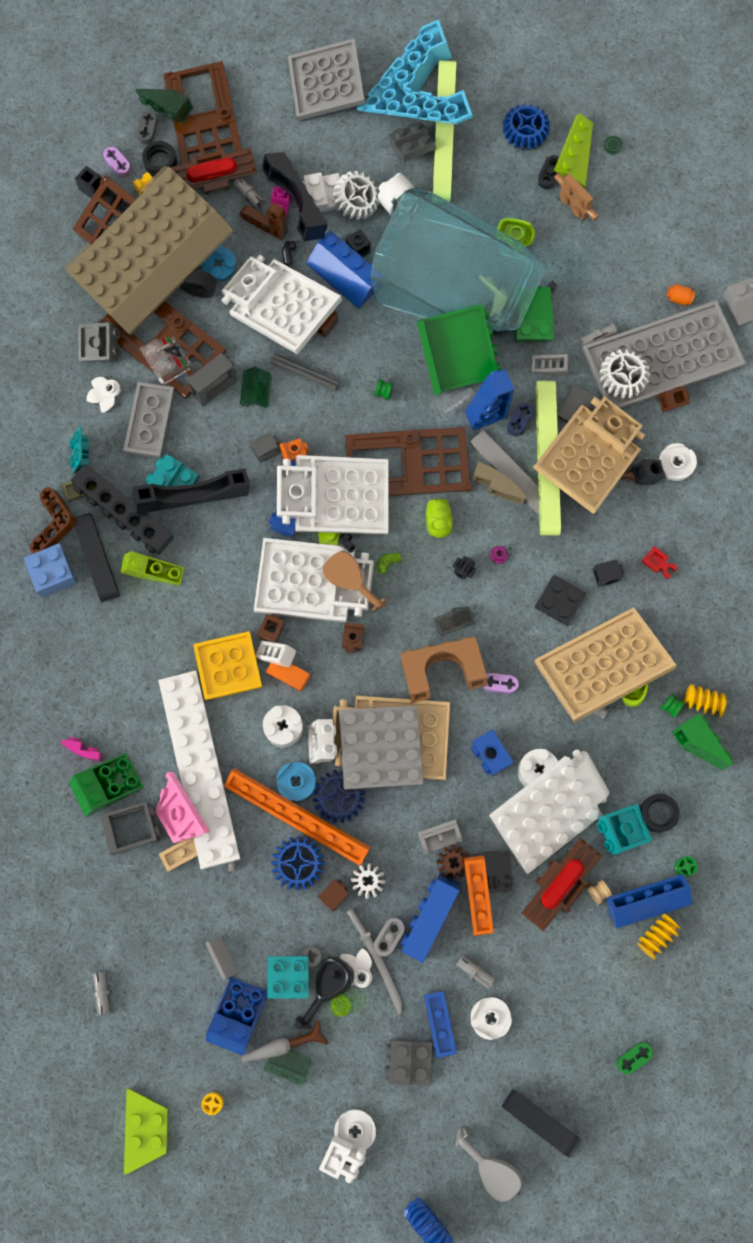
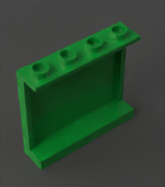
(458, 348)

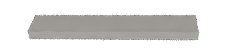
(502, 462)

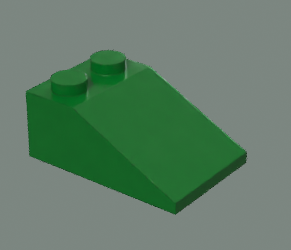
(538, 320)

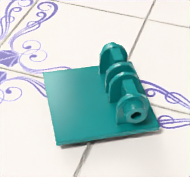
(79, 445)
(287, 977)

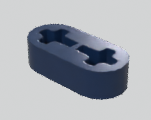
(523, 421)

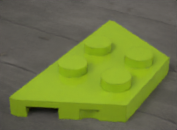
(144, 1131)

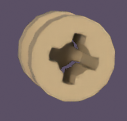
(599, 892)

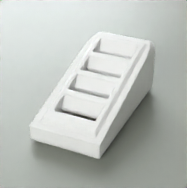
(276, 654)

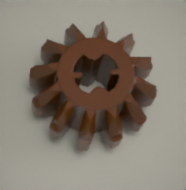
(450, 854)

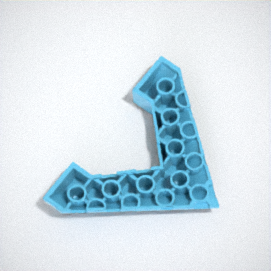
(400, 84)

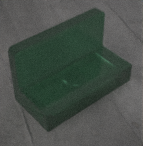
(255, 387)
(289, 1066)

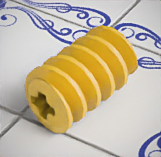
(705, 699)
(658, 936)

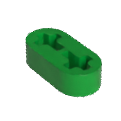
(631, 1053)

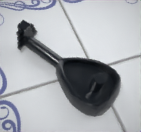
(332, 980)

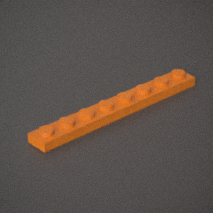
(297, 816)

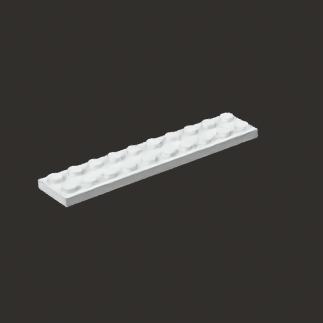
(199, 767)

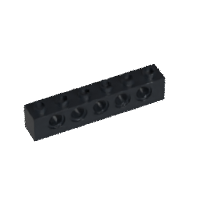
(87, 476)

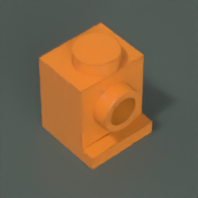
(286, 449)

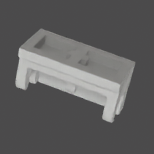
(439, 836)

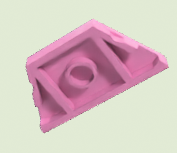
(178, 812)

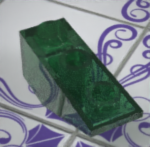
(168, 102)

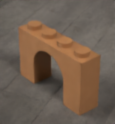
(462, 652)

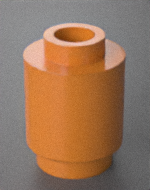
(680, 294)

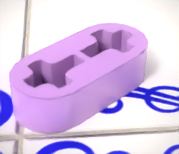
(114, 164)
(501, 678)

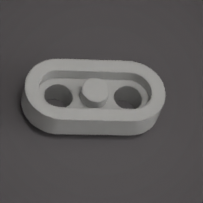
(388, 937)

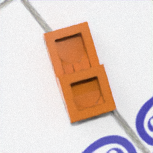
(290, 676)

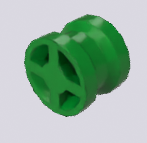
(383, 389)
(672, 705)
(689, 865)

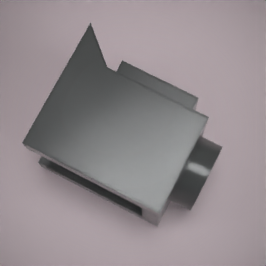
(265, 447)

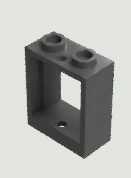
(212, 379)
(110, 833)

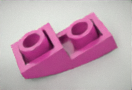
(281, 197)
(78, 748)

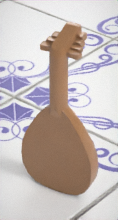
(345, 572)

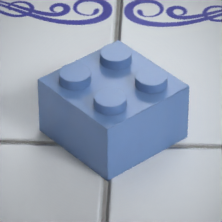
(50, 570)

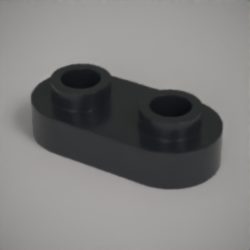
(548, 173)

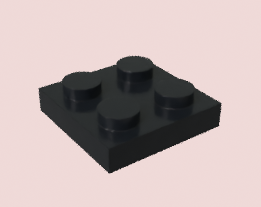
(560, 600)

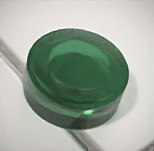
(612, 145)

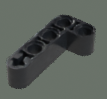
(541, 1123)

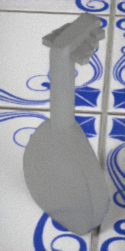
(498, 1176)

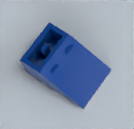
(236, 1016)

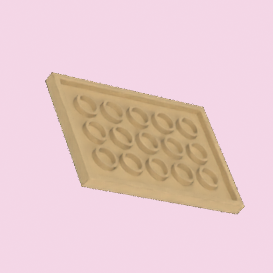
(604, 664)

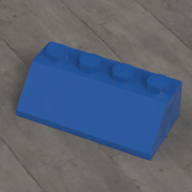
(342, 269)

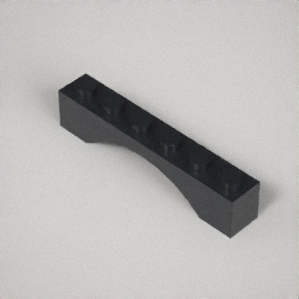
(281, 172)
(88, 183)
(157, 497)

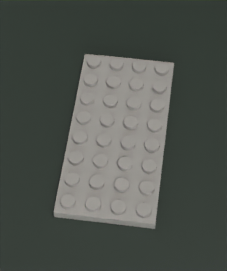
(676, 349)

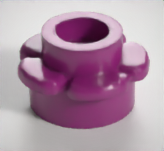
(499, 559)

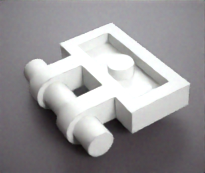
(337, 1155)

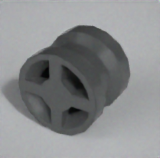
(315, 955)

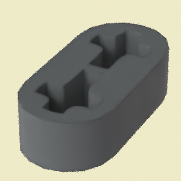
(143, 127)

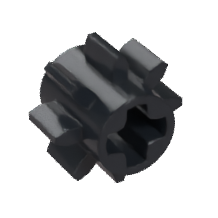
(464, 567)

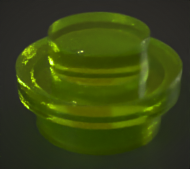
(340, 1006)

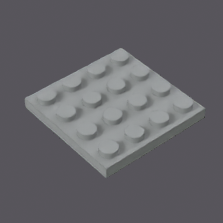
(326, 79)
(380, 747)

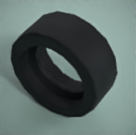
(153, 148)
(200, 284)
(673, 808)

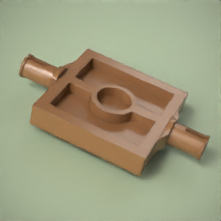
(576, 197)

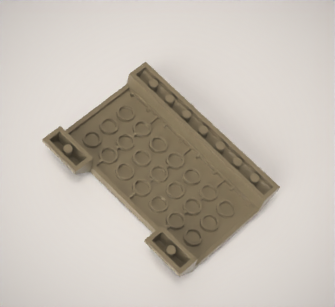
(149, 250)

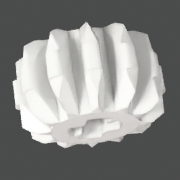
(369, 887)

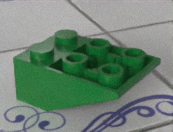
(701, 741)
(105, 784)

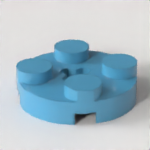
(228, 266)
(296, 770)

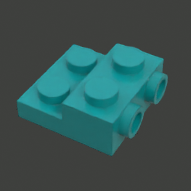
(171, 473)
(624, 829)

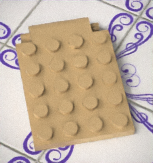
(591, 452)
(433, 730)

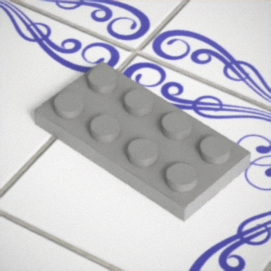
(149, 420)

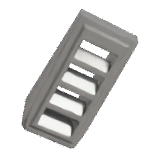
(550, 370)

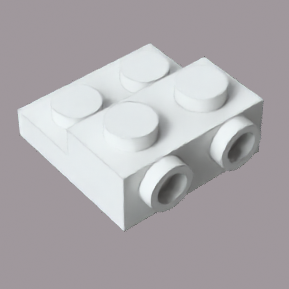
(321, 190)
(321, 741)

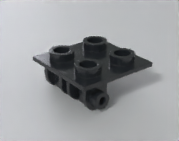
(497, 871)

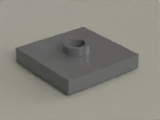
(574, 400)

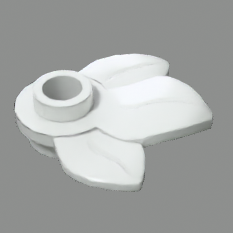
(101, 393)
(360, 964)

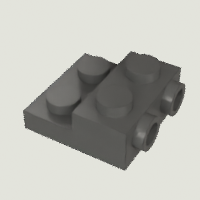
(411, 141)
(98, 342)
(409, 1062)

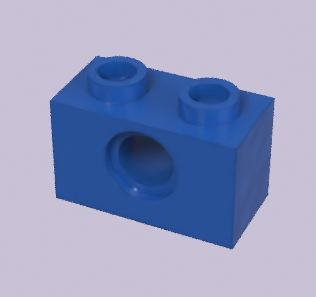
(491, 741)

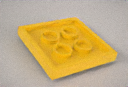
(227, 666)

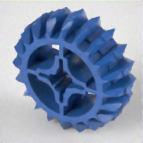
(526, 133)
(298, 848)
(426, 1223)

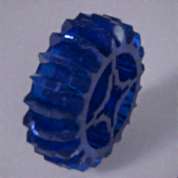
(330, 798)

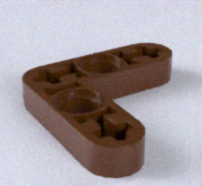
(273, 224)
(58, 523)

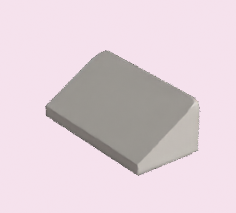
(221, 958)

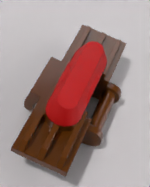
(217, 172)
(559, 881)

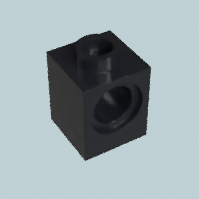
(359, 243)
(648, 472)
(608, 573)

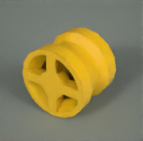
(212, 1107)

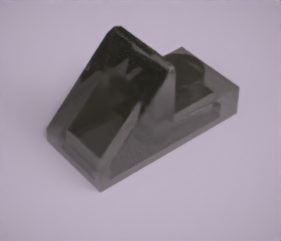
(453, 621)

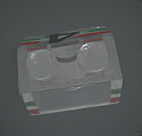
(166, 358)

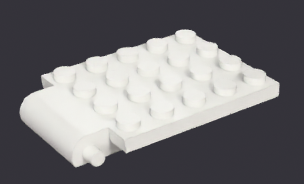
(279, 302)
(334, 494)
(295, 586)
(551, 810)

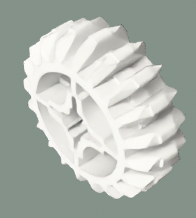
(355, 185)
(628, 365)

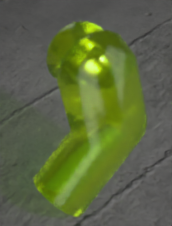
(386, 559)

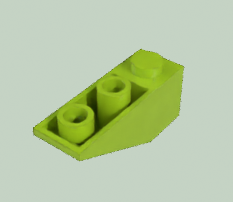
(151, 569)

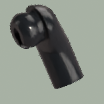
(286, 252)
(344, 542)

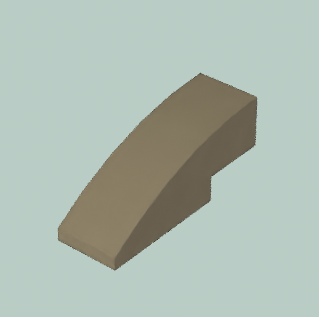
(498, 483)

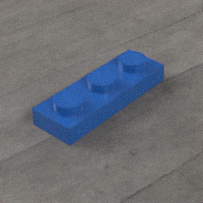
(440, 1024)

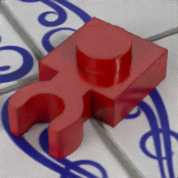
(657, 560)

